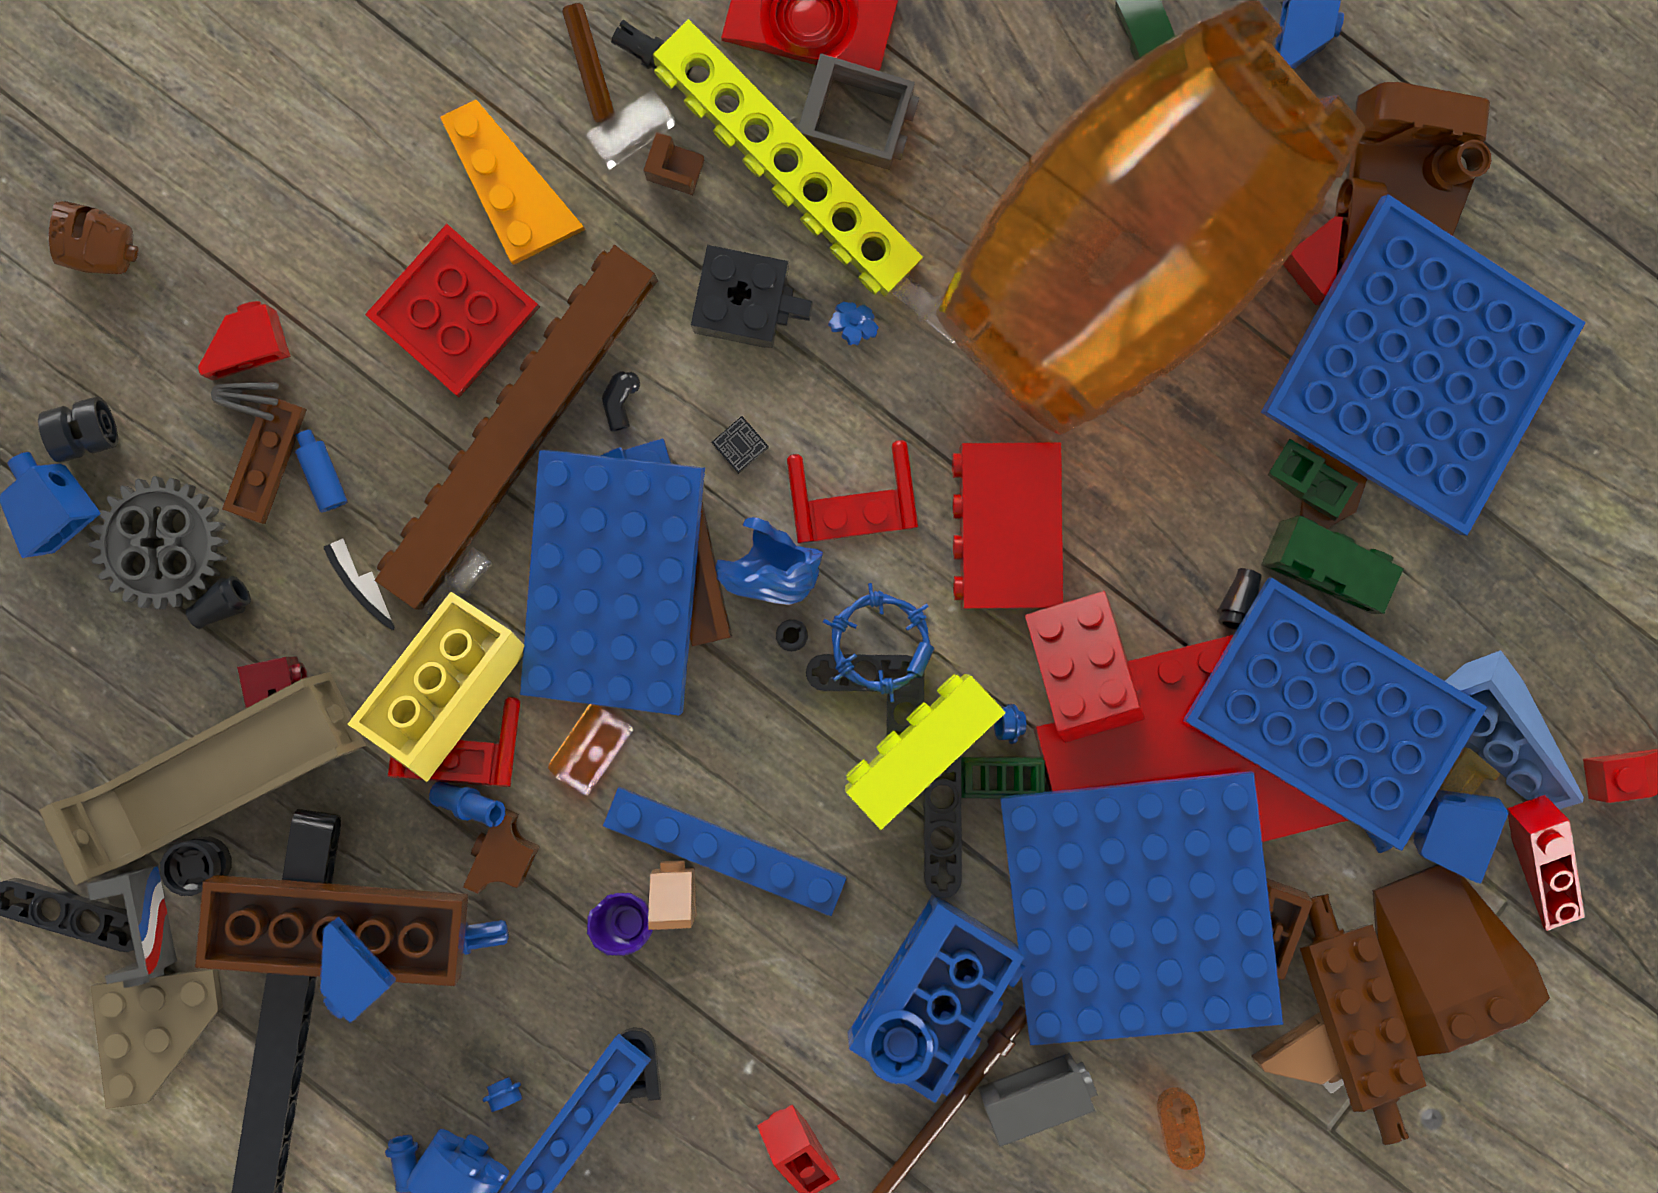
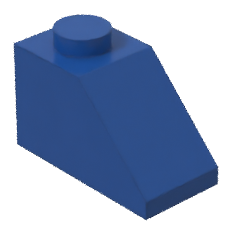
(1307, 28)
(350, 972)

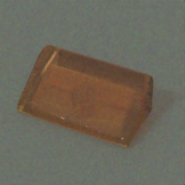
(589, 748)

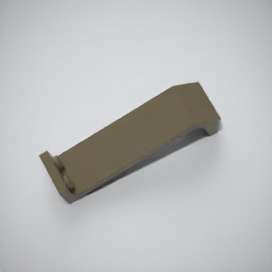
(202, 778)

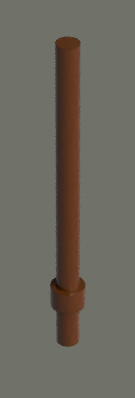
(1000, 1044)

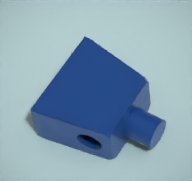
(44, 506)
(1461, 832)

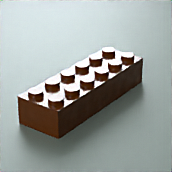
(282, 925)

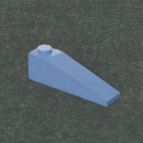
(1514, 733)

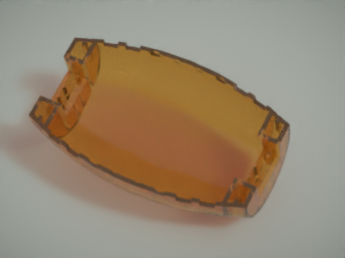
(1147, 220)

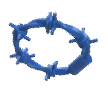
(921, 656)

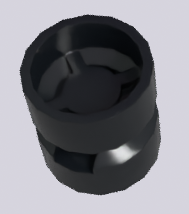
(70, 432)
(186, 865)

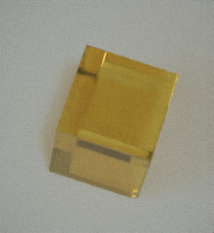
(1468, 773)

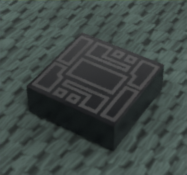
(740, 444)

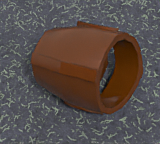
(95, 245)

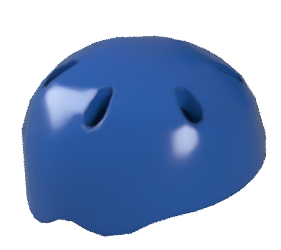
(900, 1045)

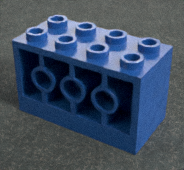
(928, 969)

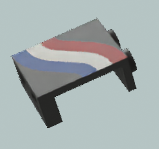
(147, 923)

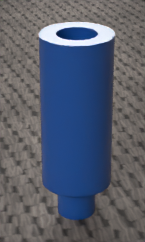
(319, 472)

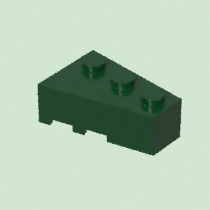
(1333, 564)

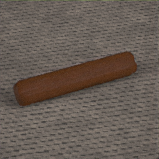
(588, 62)

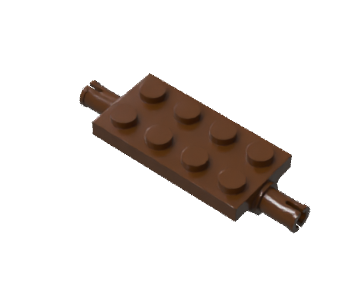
(1362, 1018)

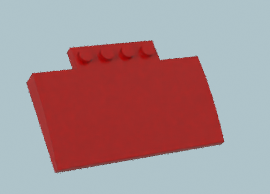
(1172, 749)

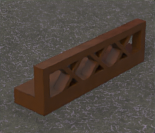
(709, 611)

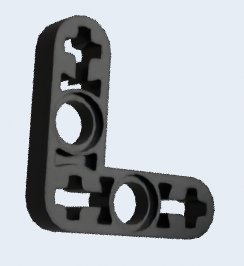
(909, 693)

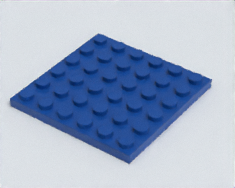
(1423, 366)
(1142, 909)

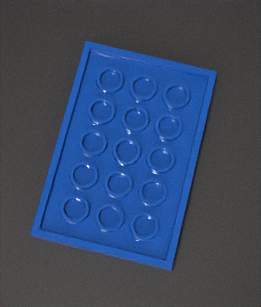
(612, 581)
(1335, 713)

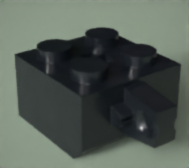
(757, 318)

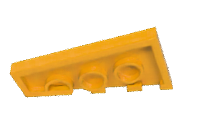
(514, 194)

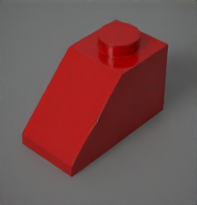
(245, 342)
(1622, 776)
(797, 1151)

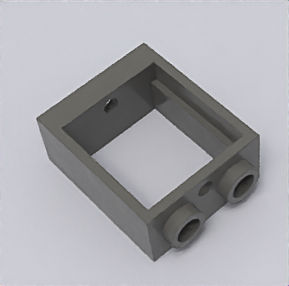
(835, 69)
(1038, 1098)

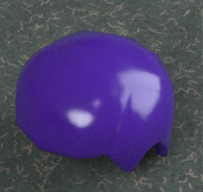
(619, 924)

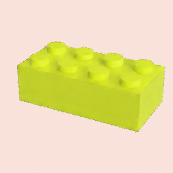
(923, 749)

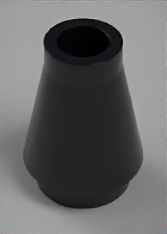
(1239, 598)
(219, 602)

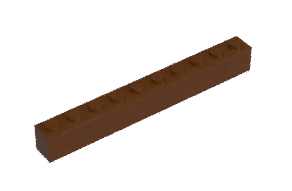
(516, 427)

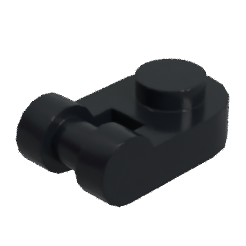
(652, 1085)

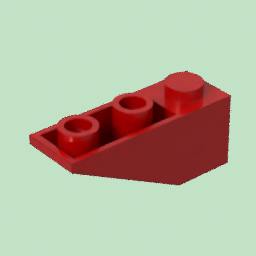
(1547, 859)

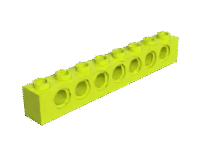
(692, 48)

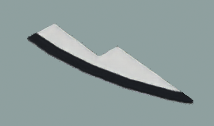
(361, 587)

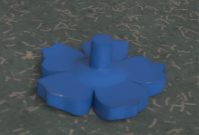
(853, 322)

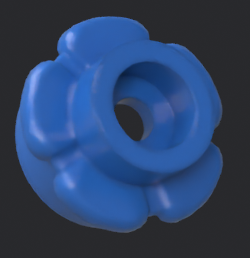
(1010, 724)
(502, 1094)

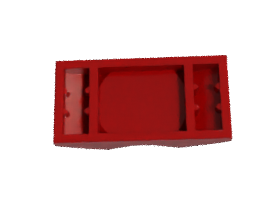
(806, 28)

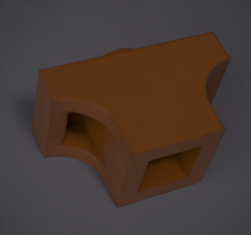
(501, 856)

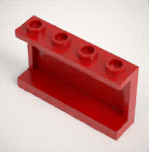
(1008, 525)

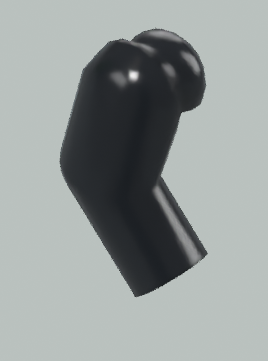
(615, 396)

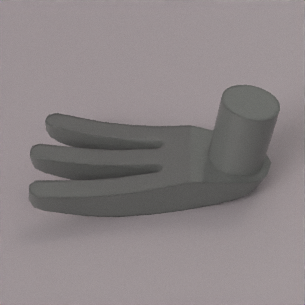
(231, 396)

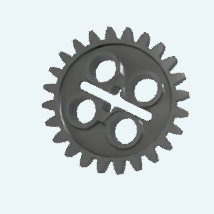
(121, 544)

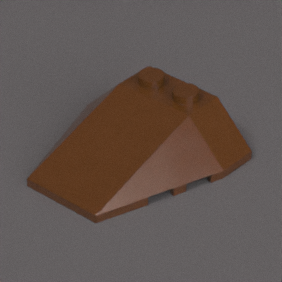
(1452, 962)

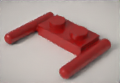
(854, 513)
(476, 761)

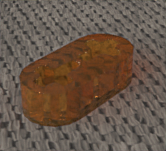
(1190, 1126)

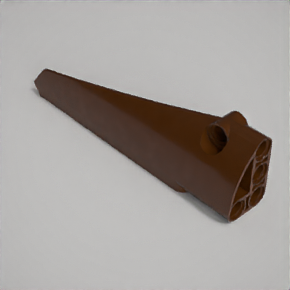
(1415, 156)

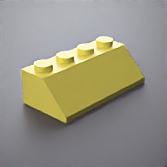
(438, 686)

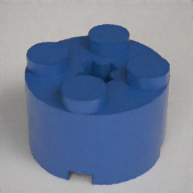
(456, 1167)

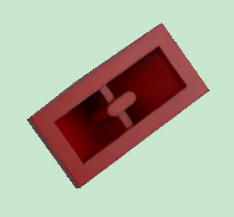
(1316, 260)

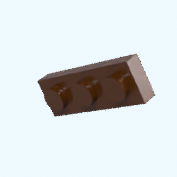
(264, 461)

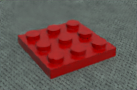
(452, 310)

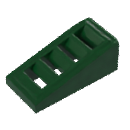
(985, 792)

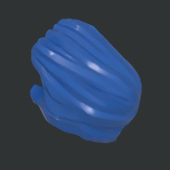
(773, 568)

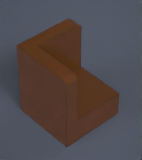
(673, 165)

